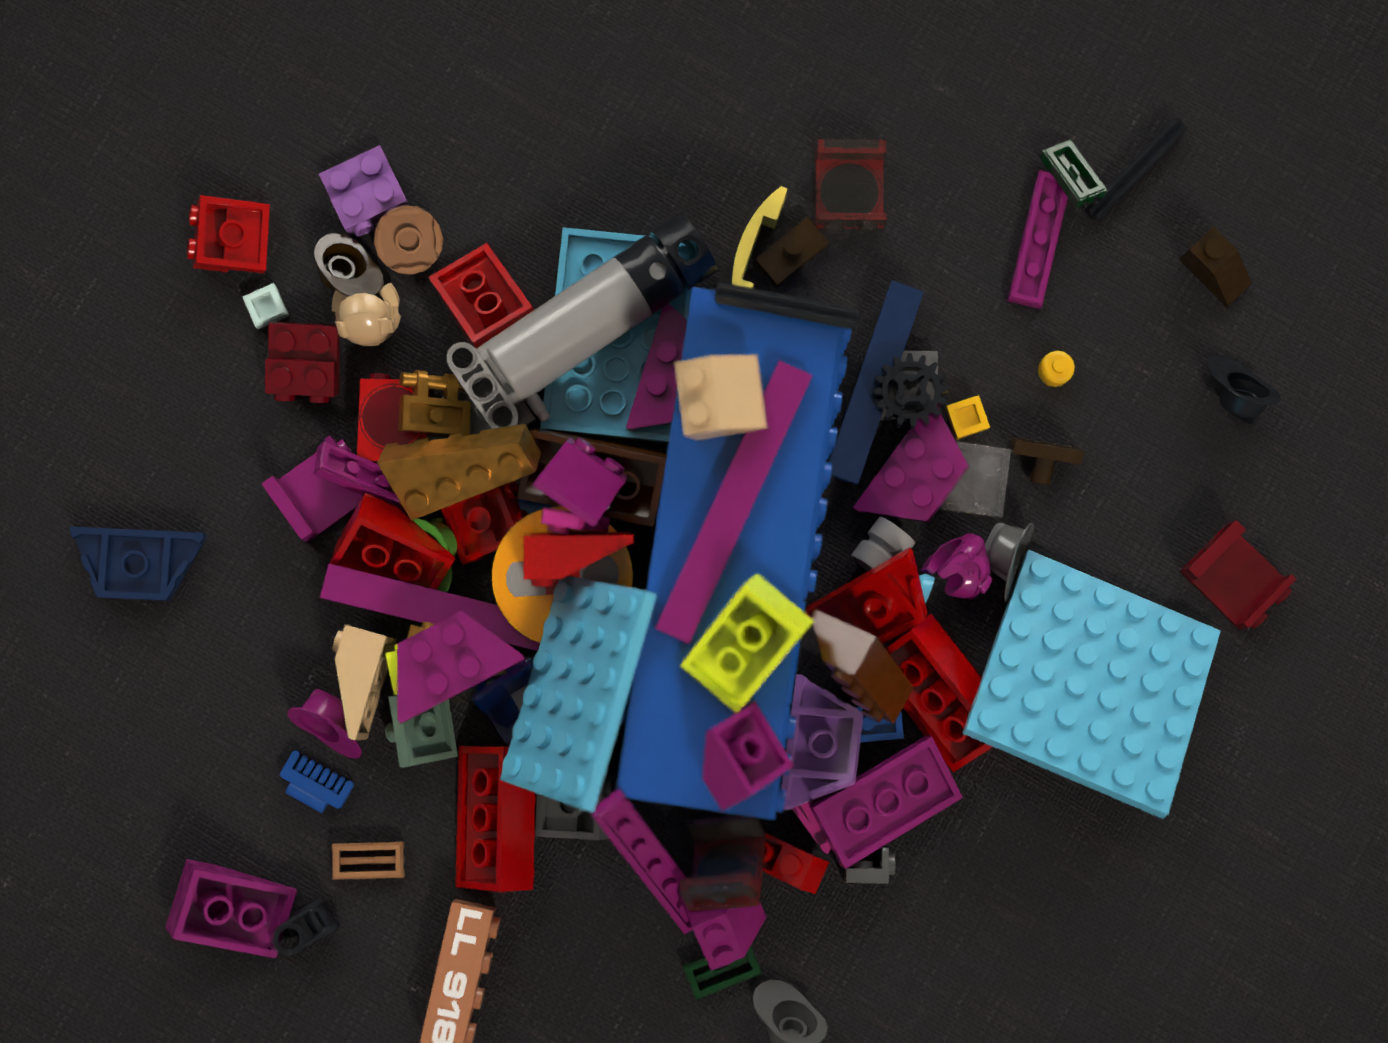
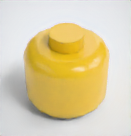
(1056, 368)

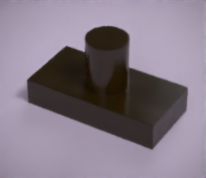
(792, 252)
(1044, 456)

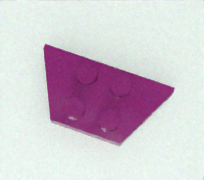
(658, 382)
(916, 475)
(447, 662)

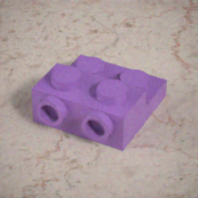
(363, 190)

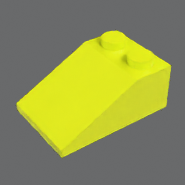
(746, 642)

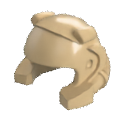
(365, 317)

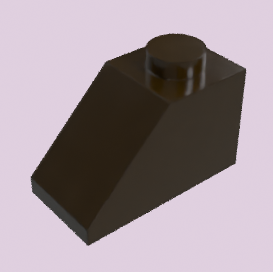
(1217, 266)

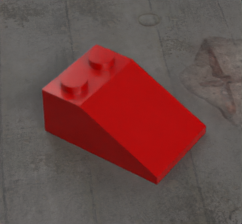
(480, 295)
(390, 545)
(559, 555)

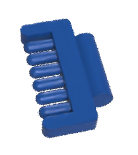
(308, 790)

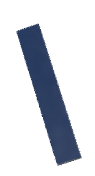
(861, 415)

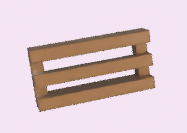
(399, 859)

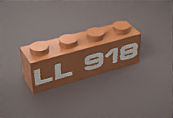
(459, 973)

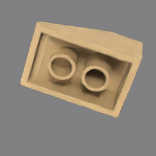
(361, 676)

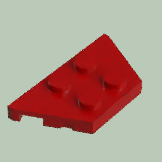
(881, 600)

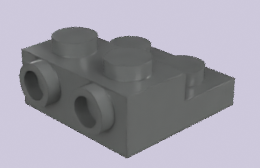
(565, 821)

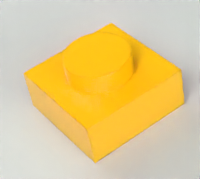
(967, 417)

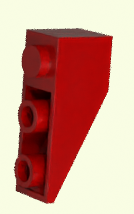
(793, 864)

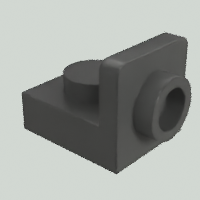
(865, 872)

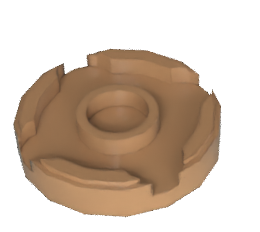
(408, 239)

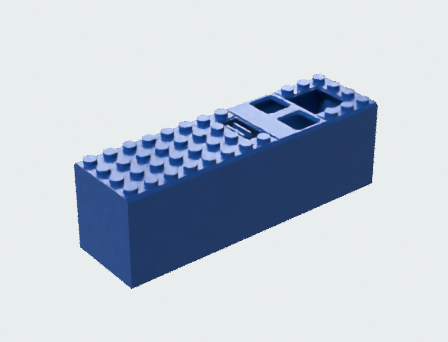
(778, 541)

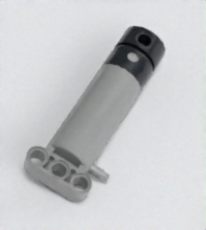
(584, 319)

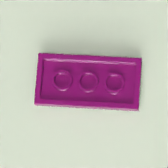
(886, 802)

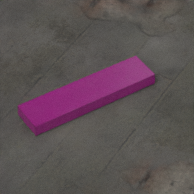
(1038, 242)

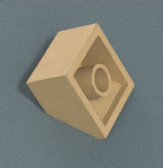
(720, 396)

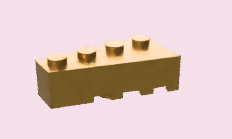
(456, 468)

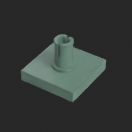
(424, 737)

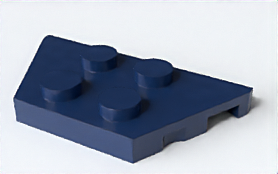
(136, 561)

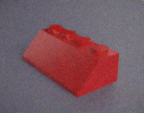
(942, 689)
(492, 824)

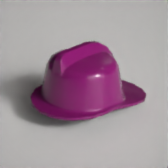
(325, 719)

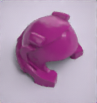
(963, 564)

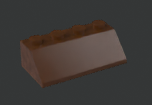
(638, 496)
(862, 668)

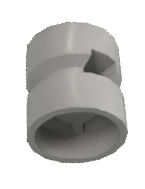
(884, 543)

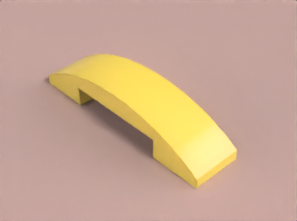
(765, 215)

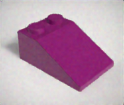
(581, 480)
(228, 909)

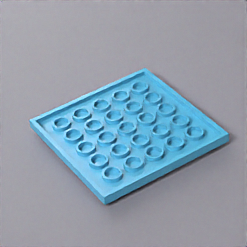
(1093, 684)

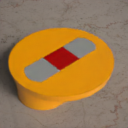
(529, 606)

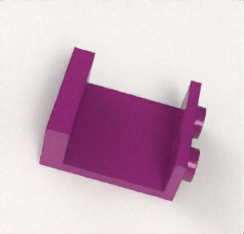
(310, 501)

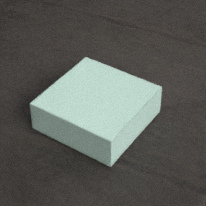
(265, 306)

